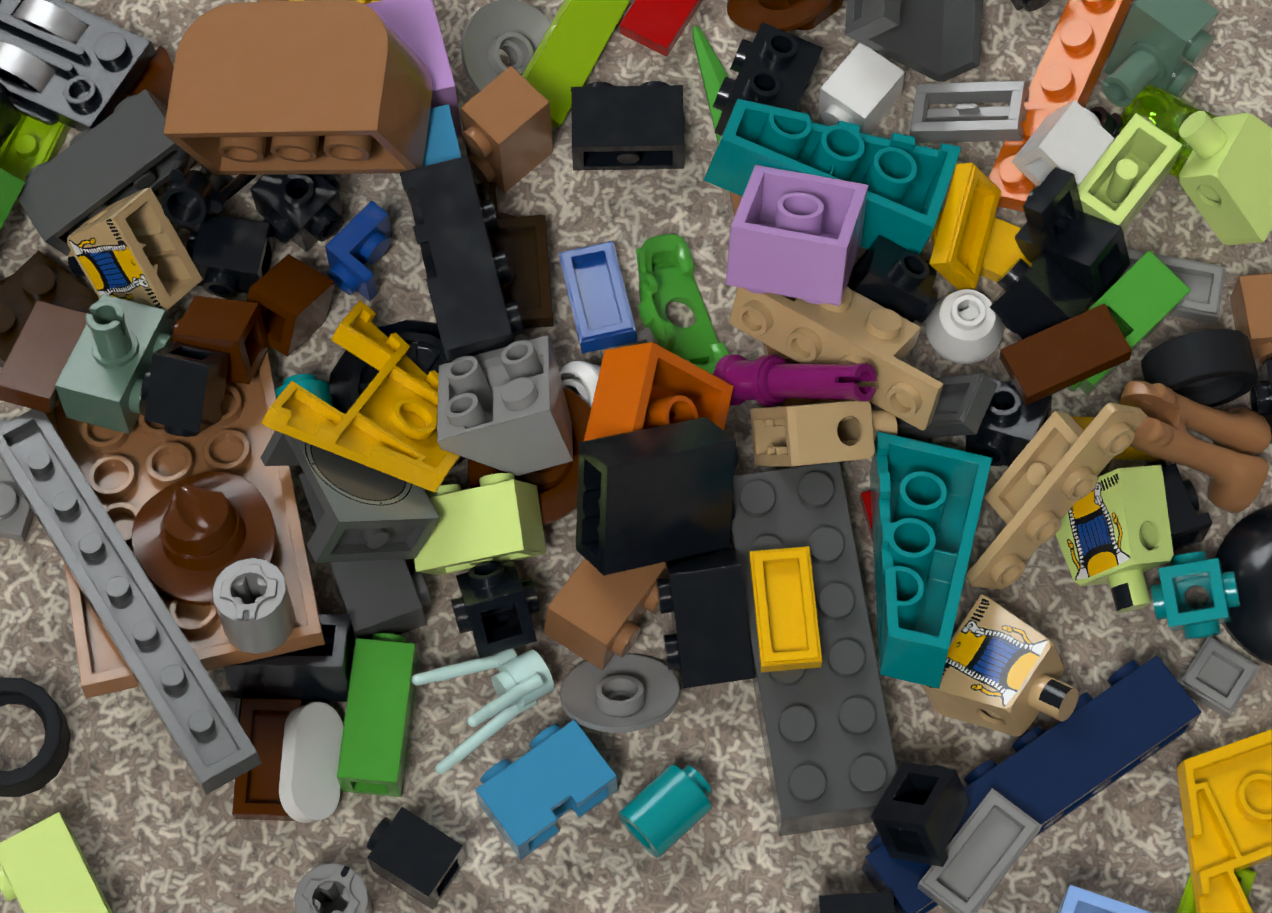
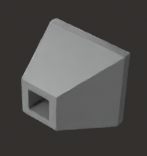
(506, 408)

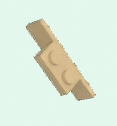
(845, 335)
(1045, 483)

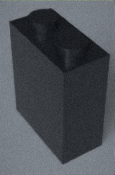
(655, 495)

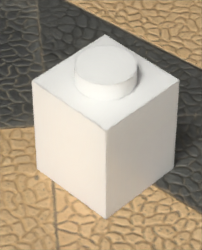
(861, 90)
(1065, 140)

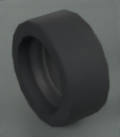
(1204, 366)
(56, 741)

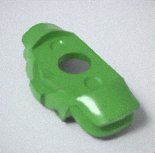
(667, 277)

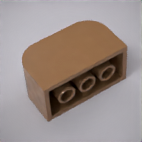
(298, 91)

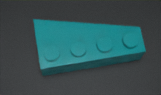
(902, 178)
(921, 549)

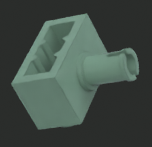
(1159, 48)
(110, 362)

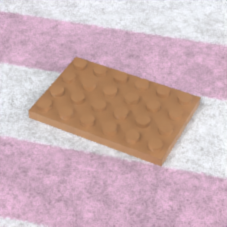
(138, 465)

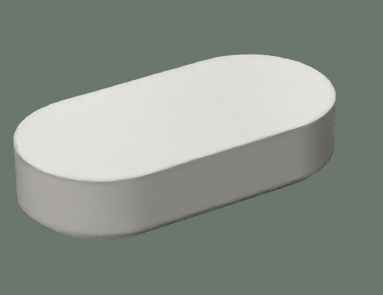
(310, 762)

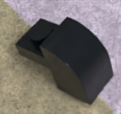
(1082, 243)

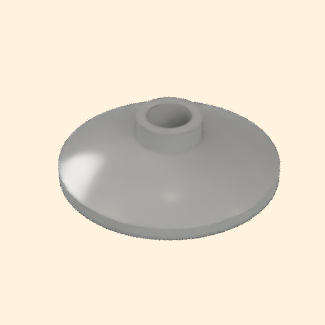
(503, 26)
(621, 697)

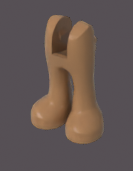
(1235, 434)

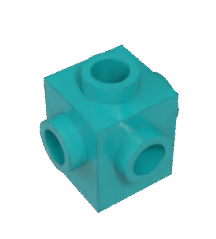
(1188, 572)

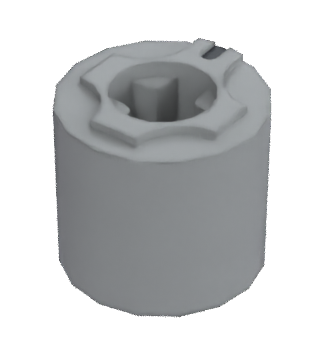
(254, 605)
(332, 890)

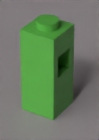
(1139, 306)
(378, 716)

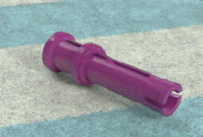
(774, 380)

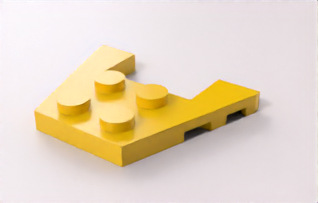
(390, 422)
(1227, 819)

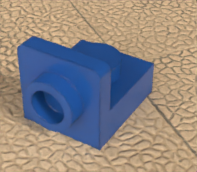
(359, 242)

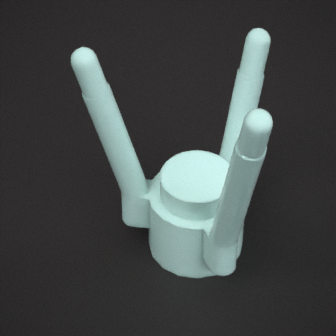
(517, 685)

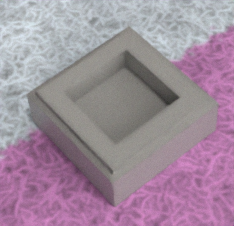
(1218, 677)

